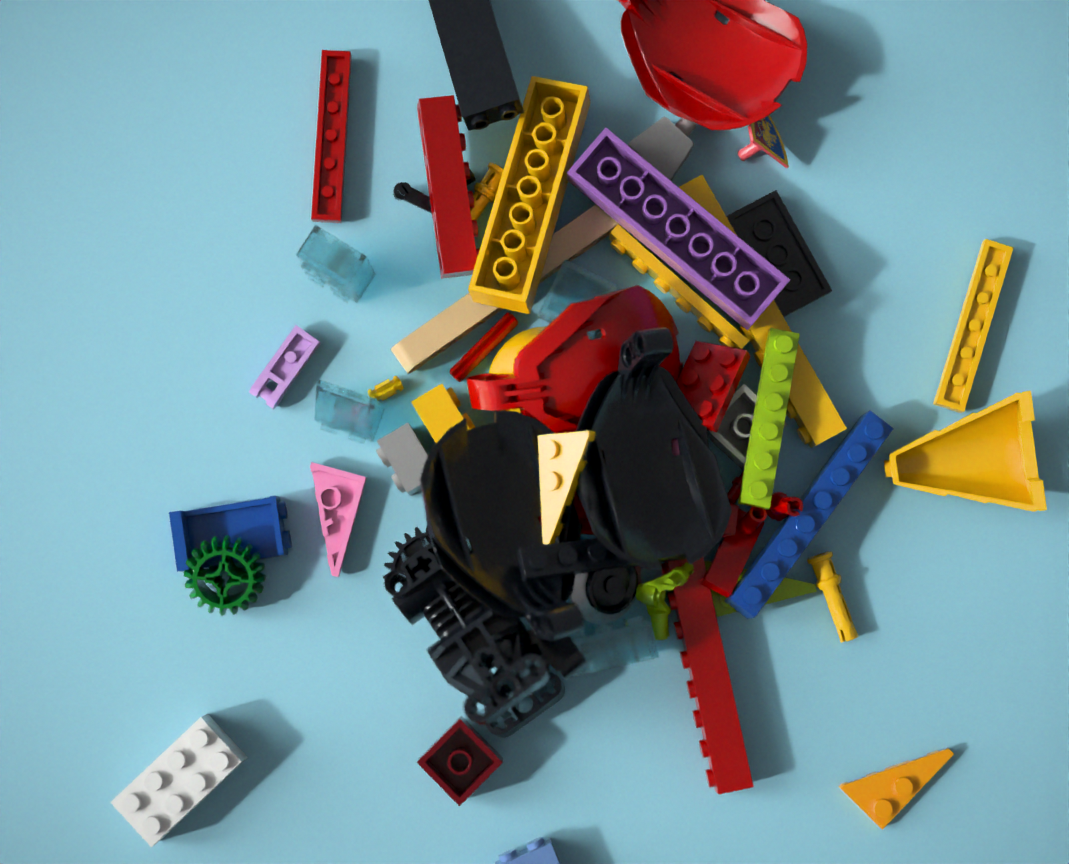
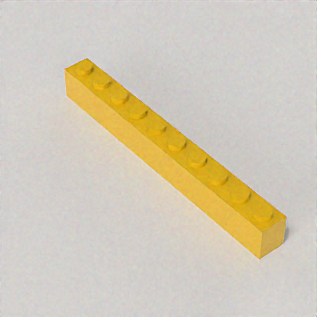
(807, 397)

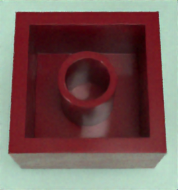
(460, 760)

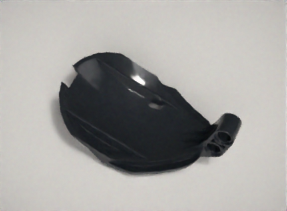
(488, 490)
(638, 493)

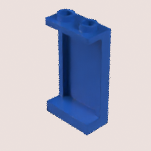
(253, 521)

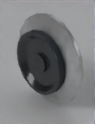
(606, 593)

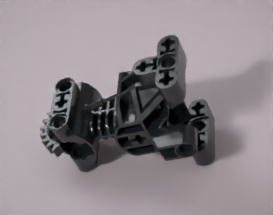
(477, 640)

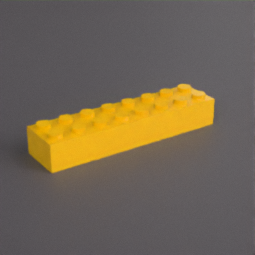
(530, 195)

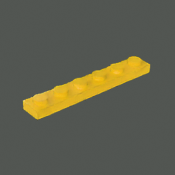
(667, 281)
(973, 326)

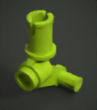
(653, 596)

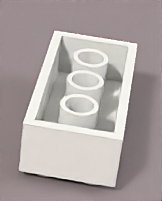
(179, 780)

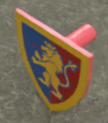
(764, 137)

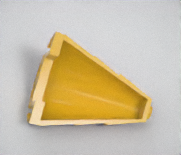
(977, 458)

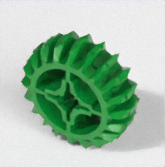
(212, 575)

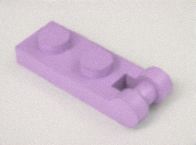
(285, 366)

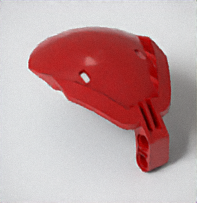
(726, 70)
(564, 366)

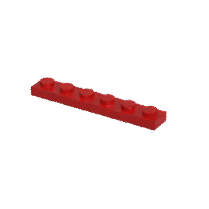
(331, 136)

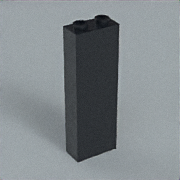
(476, 61)

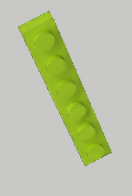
(769, 418)

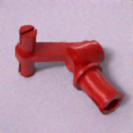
(780, 505)

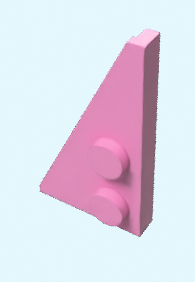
(338, 503)

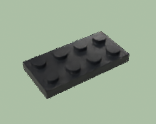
(774, 235)

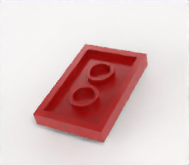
(711, 380)

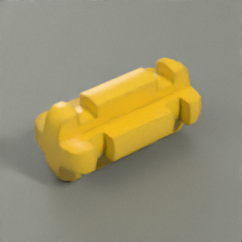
(386, 389)

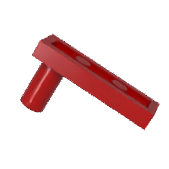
(734, 552)

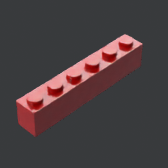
(448, 186)

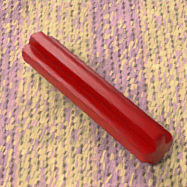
(483, 347)

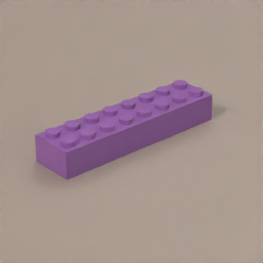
(676, 228)

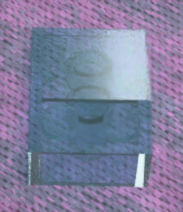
(347, 412)

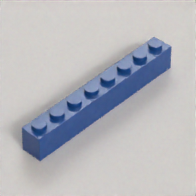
(818, 503)

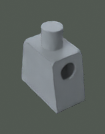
(665, 145)

